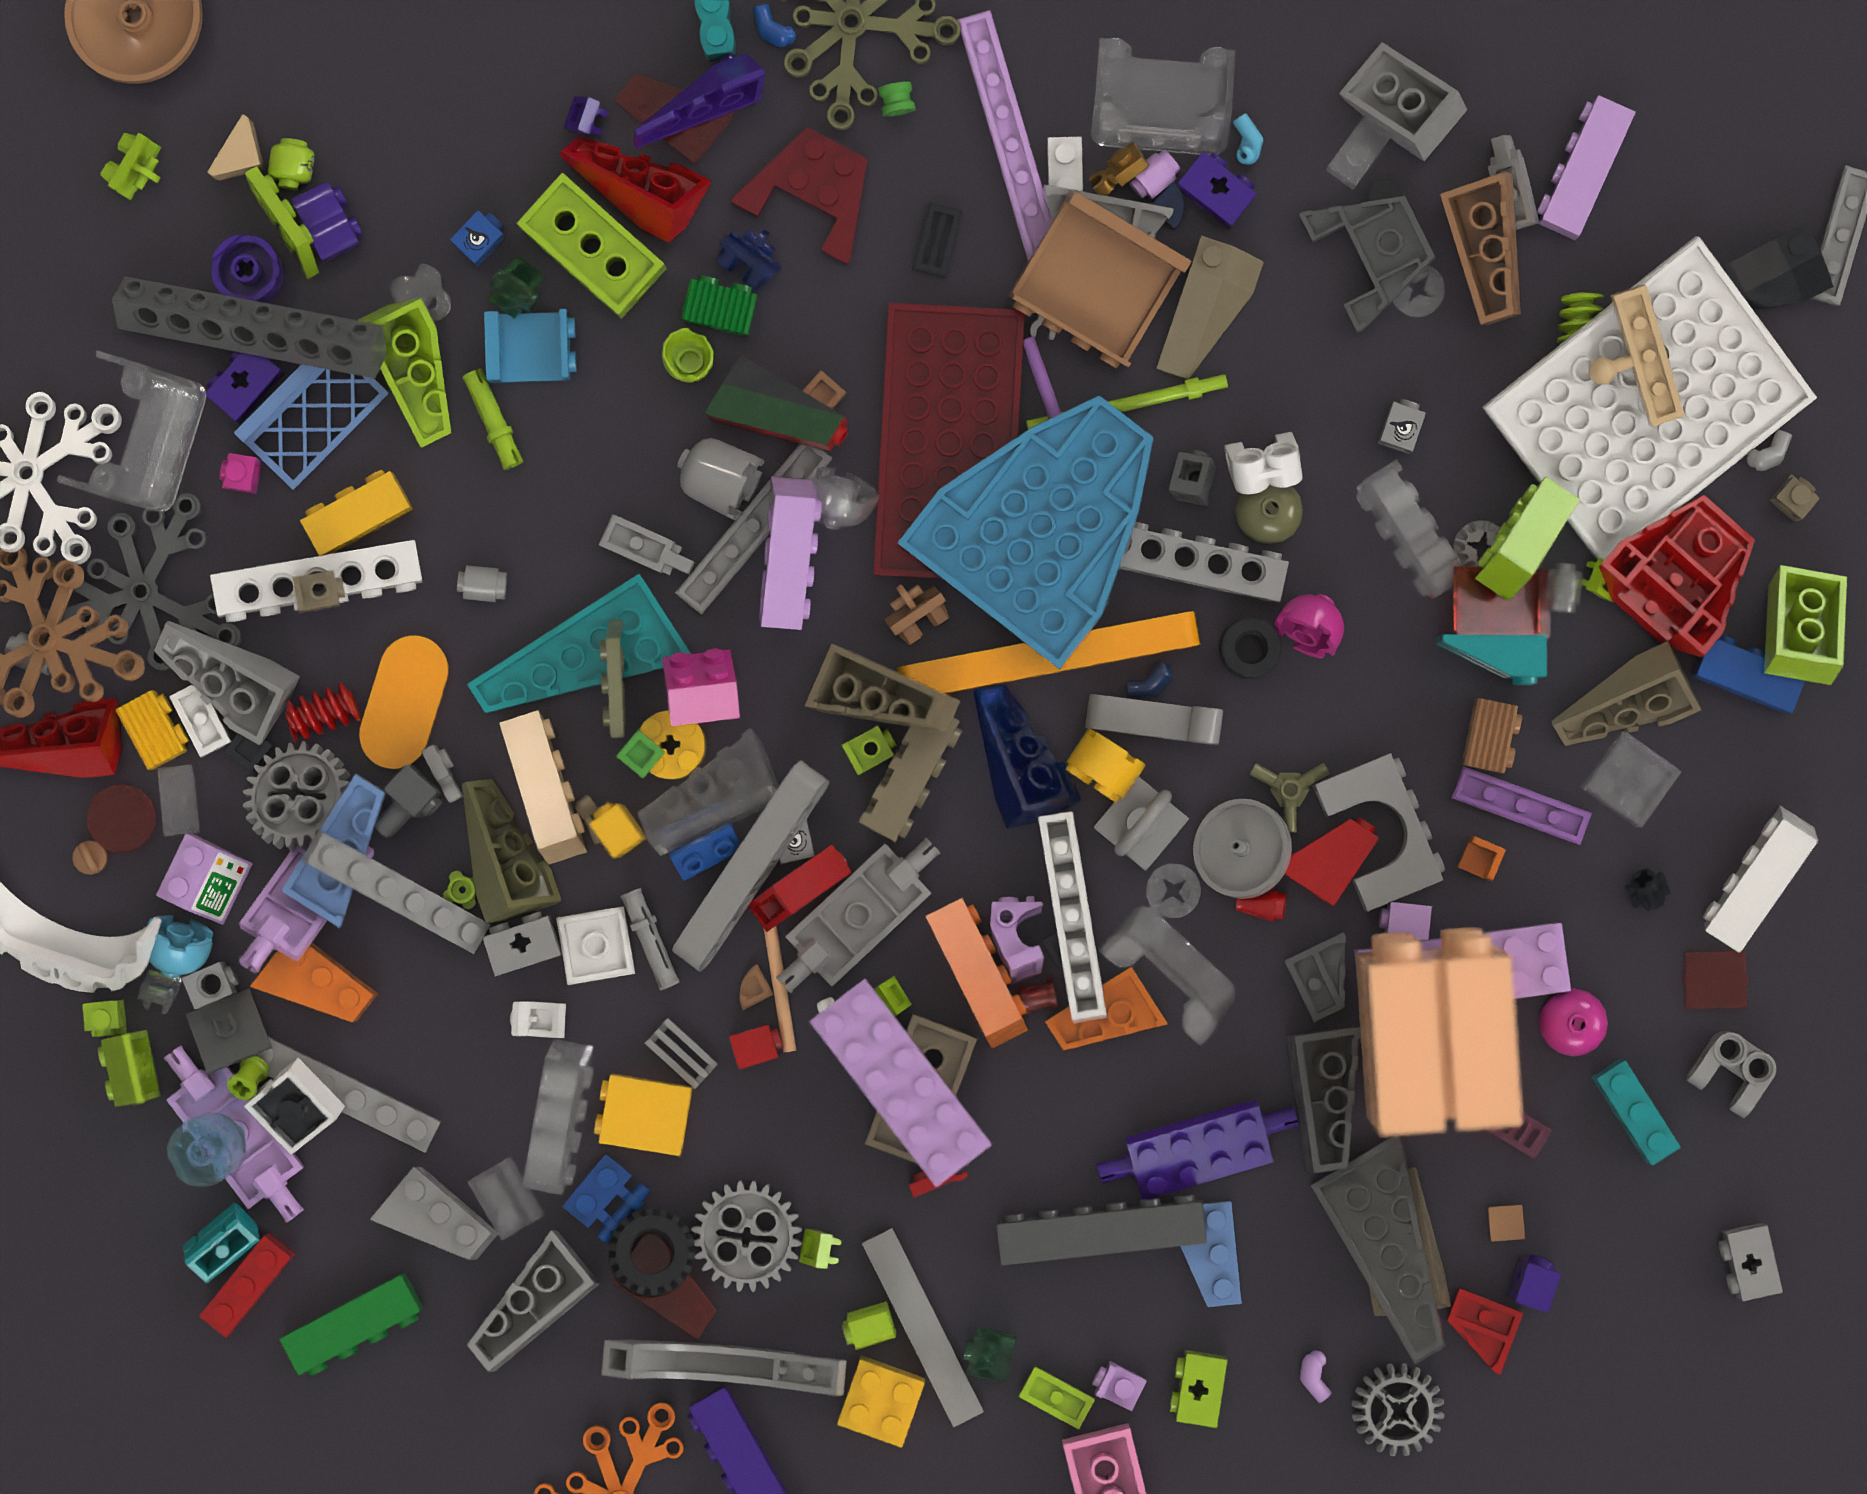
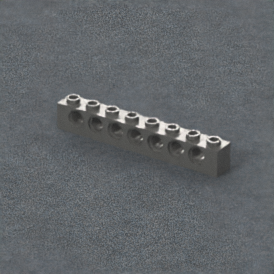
(249, 327)

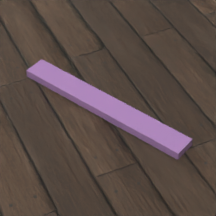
(1006, 128)

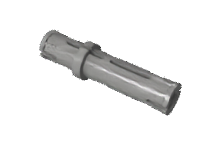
(650, 939)

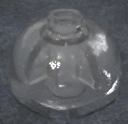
(844, 500)

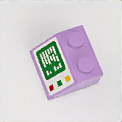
(204, 879)

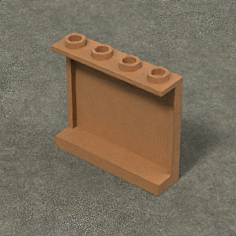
(1097, 279)

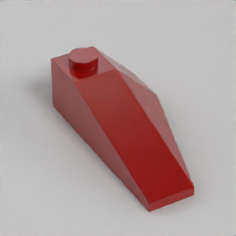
(647, 193)
(69, 744)

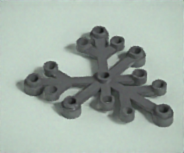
(167, 543)

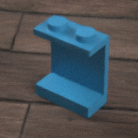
(529, 347)

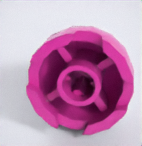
(1312, 623)
(1557, 1026)

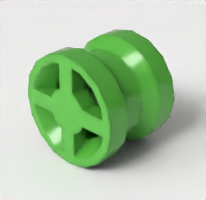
(896, 99)

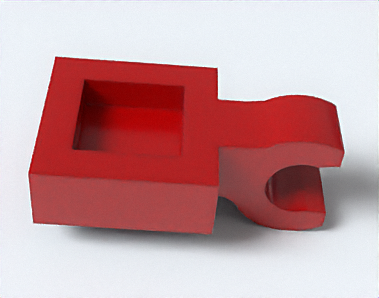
(923, 1184)

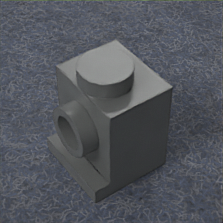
(1185, 468)

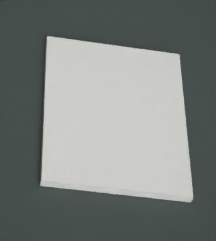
(1597, 436)

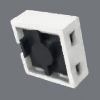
(294, 1106)

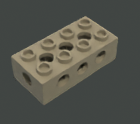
(956, 1052)

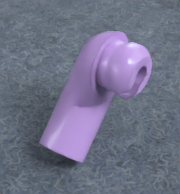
(1311, 1375)

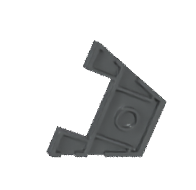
(1387, 243)

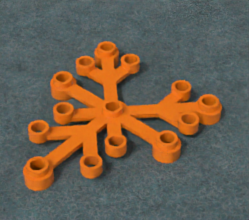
(643, 1453)

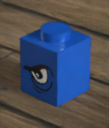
(479, 237)

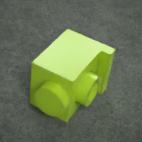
(857, 755)
(105, 1018)

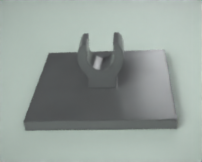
(228, 1031)

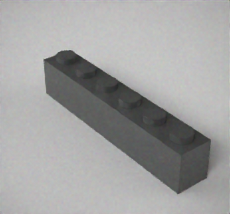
(1101, 1231)

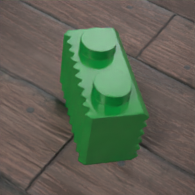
(719, 306)

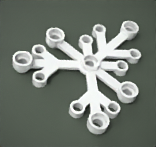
(73, 443)

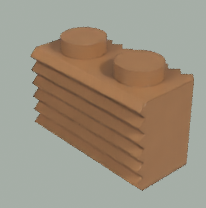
(1491, 736)

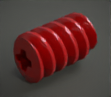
(321, 711)

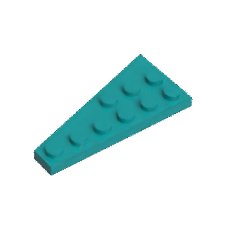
(570, 653)

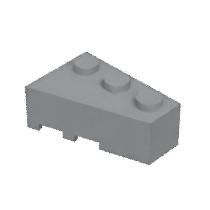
(435, 1215)

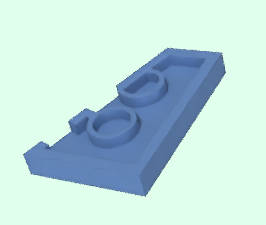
(1216, 1262)

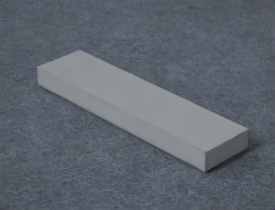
(1843, 231)

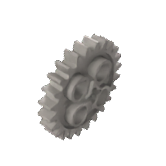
(303, 768)
(750, 1204)

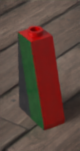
(772, 407)

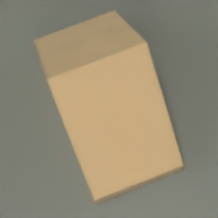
(238, 153)

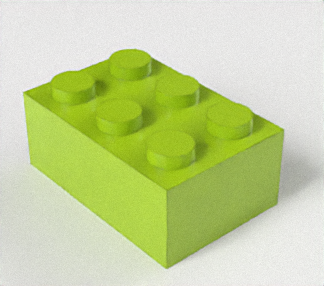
(1525, 537)
(1805, 625)

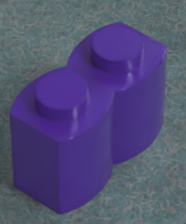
(326, 220)

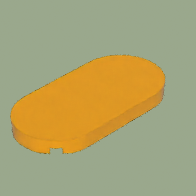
(404, 702)

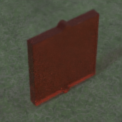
(1715, 979)

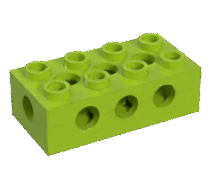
(591, 222)

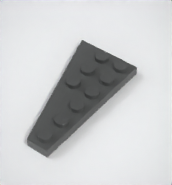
(1381, 1228)

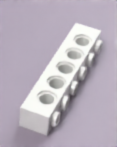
(229, 584)
(1072, 917)

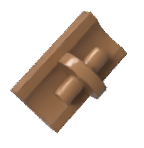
(913, 606)

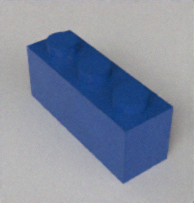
(1744, 675)

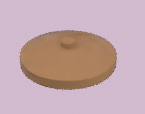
(133, 37)

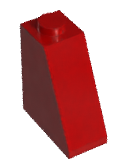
(1332, 859)
(799, 887)

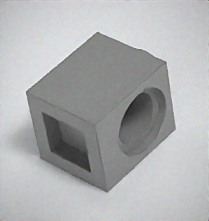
(196, 987)

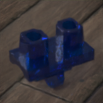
(737, 249)

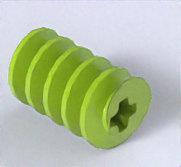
(1579, 313)

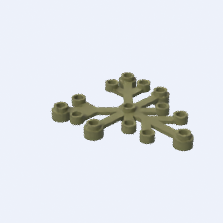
(845, 74)

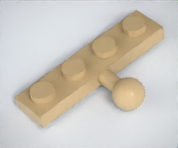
(1645, 357)

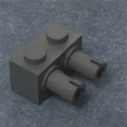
(411, 796)

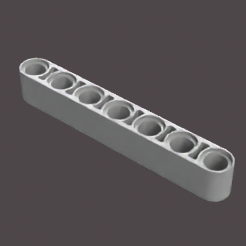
(750, 866)

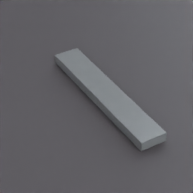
(745, 534)
(922, 1327)

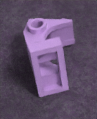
(1018, 959)

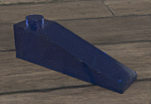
(1021, 767)

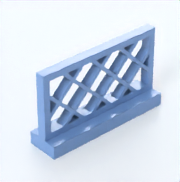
(283, 398)

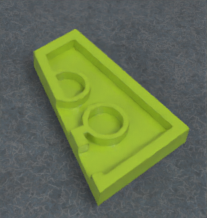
(295, 237)

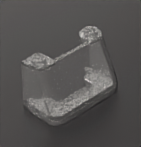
(1162, 101)
(1150, 934)

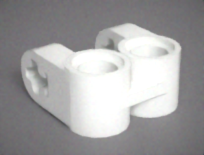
(1256, 469)

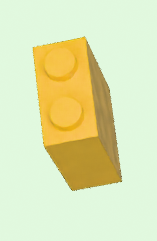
(643, 1114)

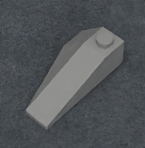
(236, 682)

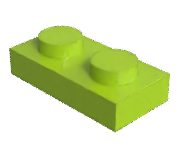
(1056, 1397)

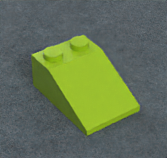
(129, 1068)

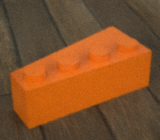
(977, 973)

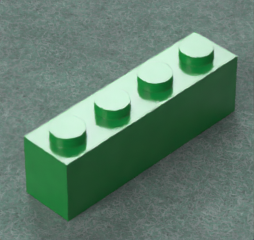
(351, 1324)

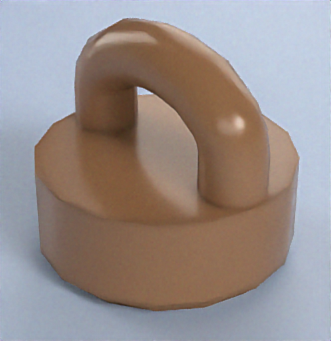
(90, 857)

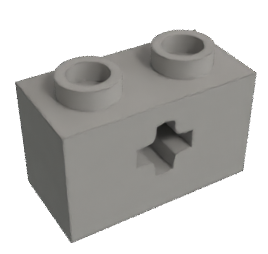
(506, 958)
(1764, 1276)

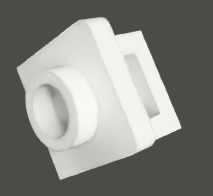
(538, 1019)

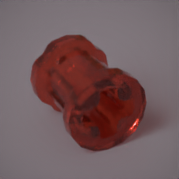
(1038, 996)

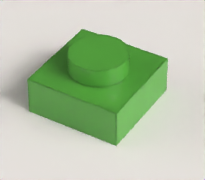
(640, 754)

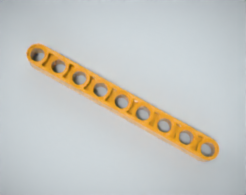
(1023, 662)

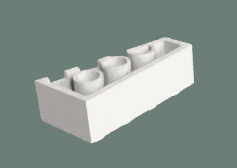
(1760, 879)

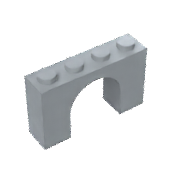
(1415, 864)

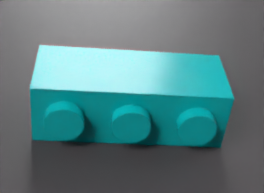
(1635, 1112)

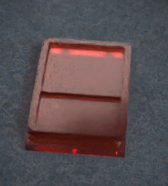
(1487, 613)

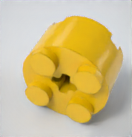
(686, 757)
(1106, 764)

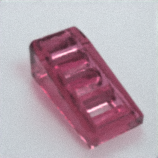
(1520, 1145)

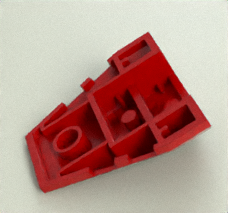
(1680, 575)

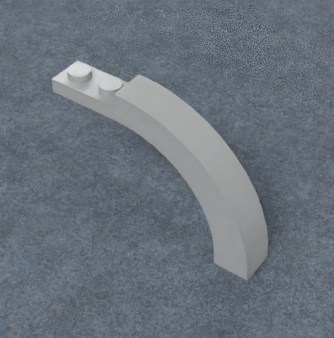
(723, 1363)

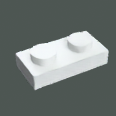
(1065, 162)
(200, 721)

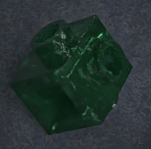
(511, 292)
(990, 1355)

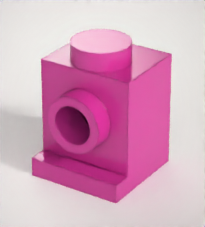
(240, 473)

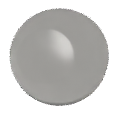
(1242, 848)

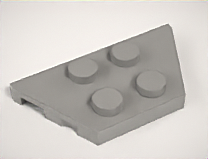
(1141, 215)

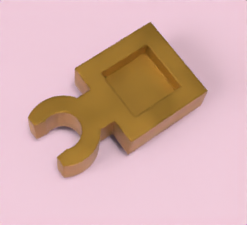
(1121, 168)

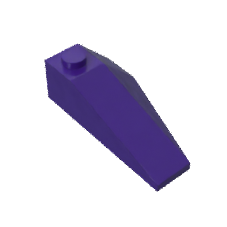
(719, 91)

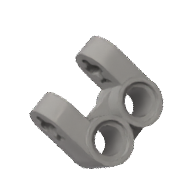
(1738, 1063)

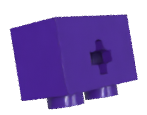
(1198, 187)
(241, 401)
(1534, 1282)

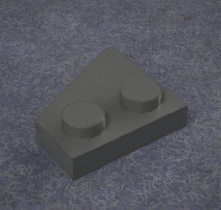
(1320, 976)

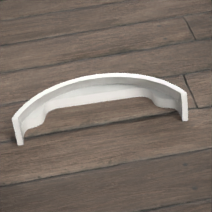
(68, 956)

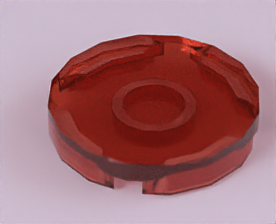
(121, 818)

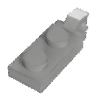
(1511, 161)
(644, 546)

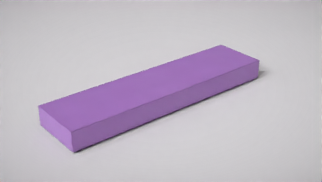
(1521, 805)

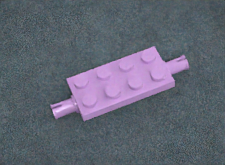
(279, 919)
(266, 1161)

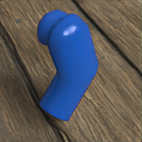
(770, 30)

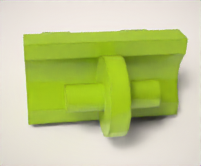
(135, 167)

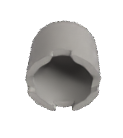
(719, 475)

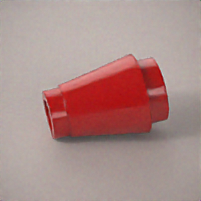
(1265, 906)

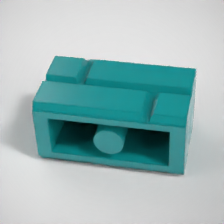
(221, 1243)

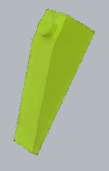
(414, 367)

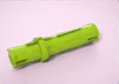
(498, 432)

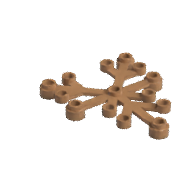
(78, 649)

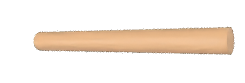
(779, 990)

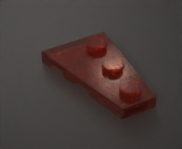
(646, 96)
(683, 1306)

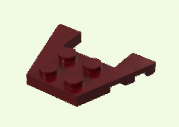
(819, 175)

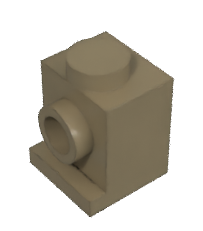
(1795, 498)
(304, 591)

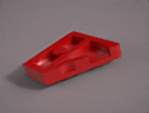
(1485, 1326)

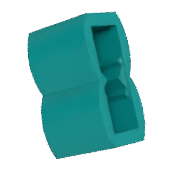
(715, 29)

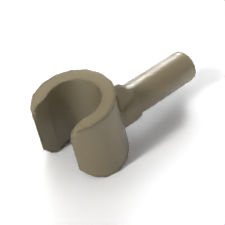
(585, 808)

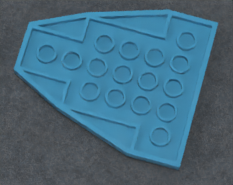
(1041, 525)

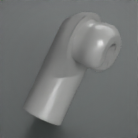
(1772, 455)

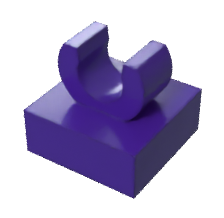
(582, 115)

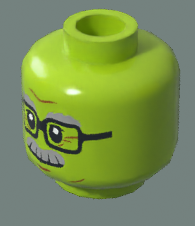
(291, 163)

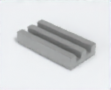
(659, 1033)

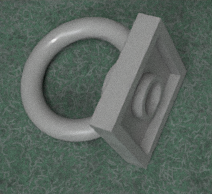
(1141, 823)

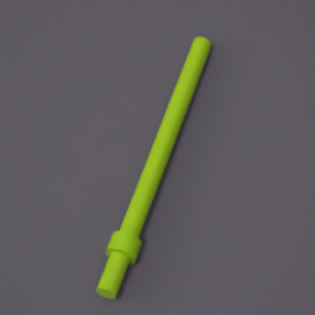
(1192, 389)

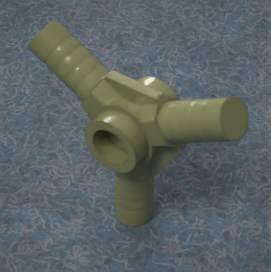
(1289, 788)

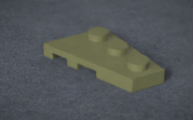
(612, 680)

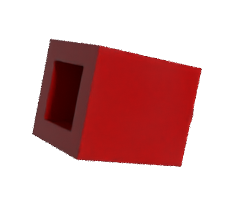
(756, 1045)

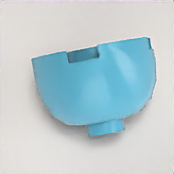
(180, 946)

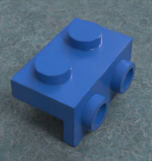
(705, 851)

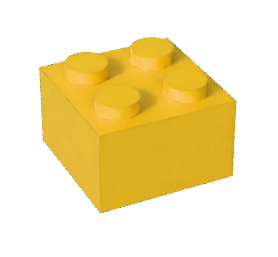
(881, 1401)

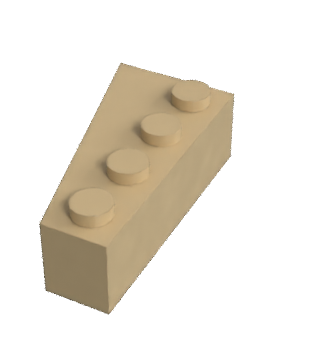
(542, 787)

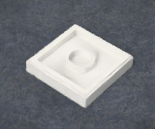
(595, 945)

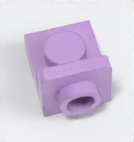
(1118, 1385)

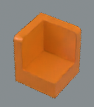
(1481, 858)

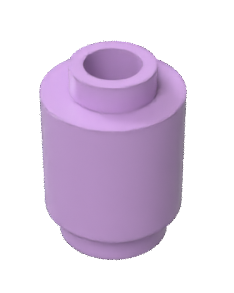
(1157, 176)

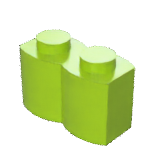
(869, 1325)

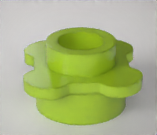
(453, 894)

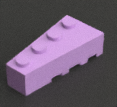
(789, 553)

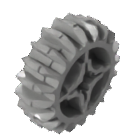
(1409, 1398)

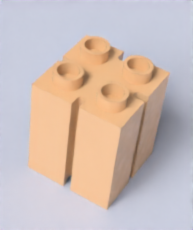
(1438, 1033)

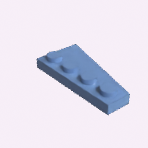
(352, 824)

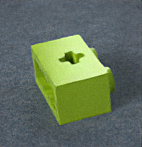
(1206, 1407)

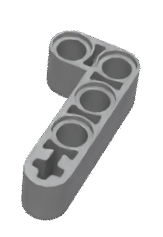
(1154, 719)

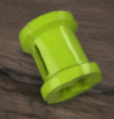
(245, 1082)

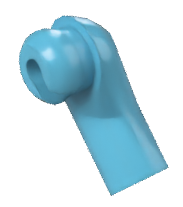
(1251, 140)

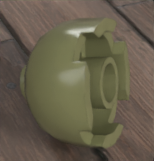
(1271, 528)

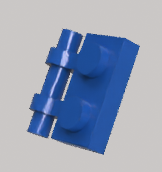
(597, 1192)

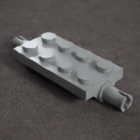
(858, 915)

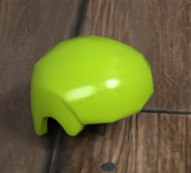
(687, 355)

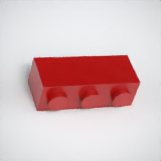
(247, 1284)

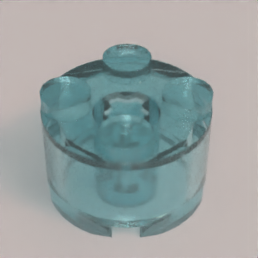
(190, 1158)

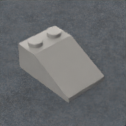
(1404, 100)

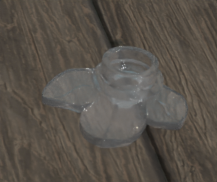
(425, 285)

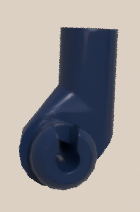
(1154, 684)

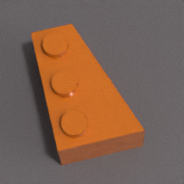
(316, 983)

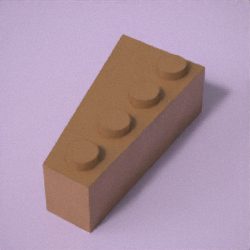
(1485, 239)

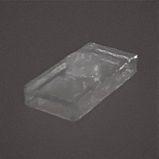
(1358, 152)
(178, 800)

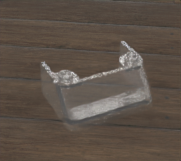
(157, 442)

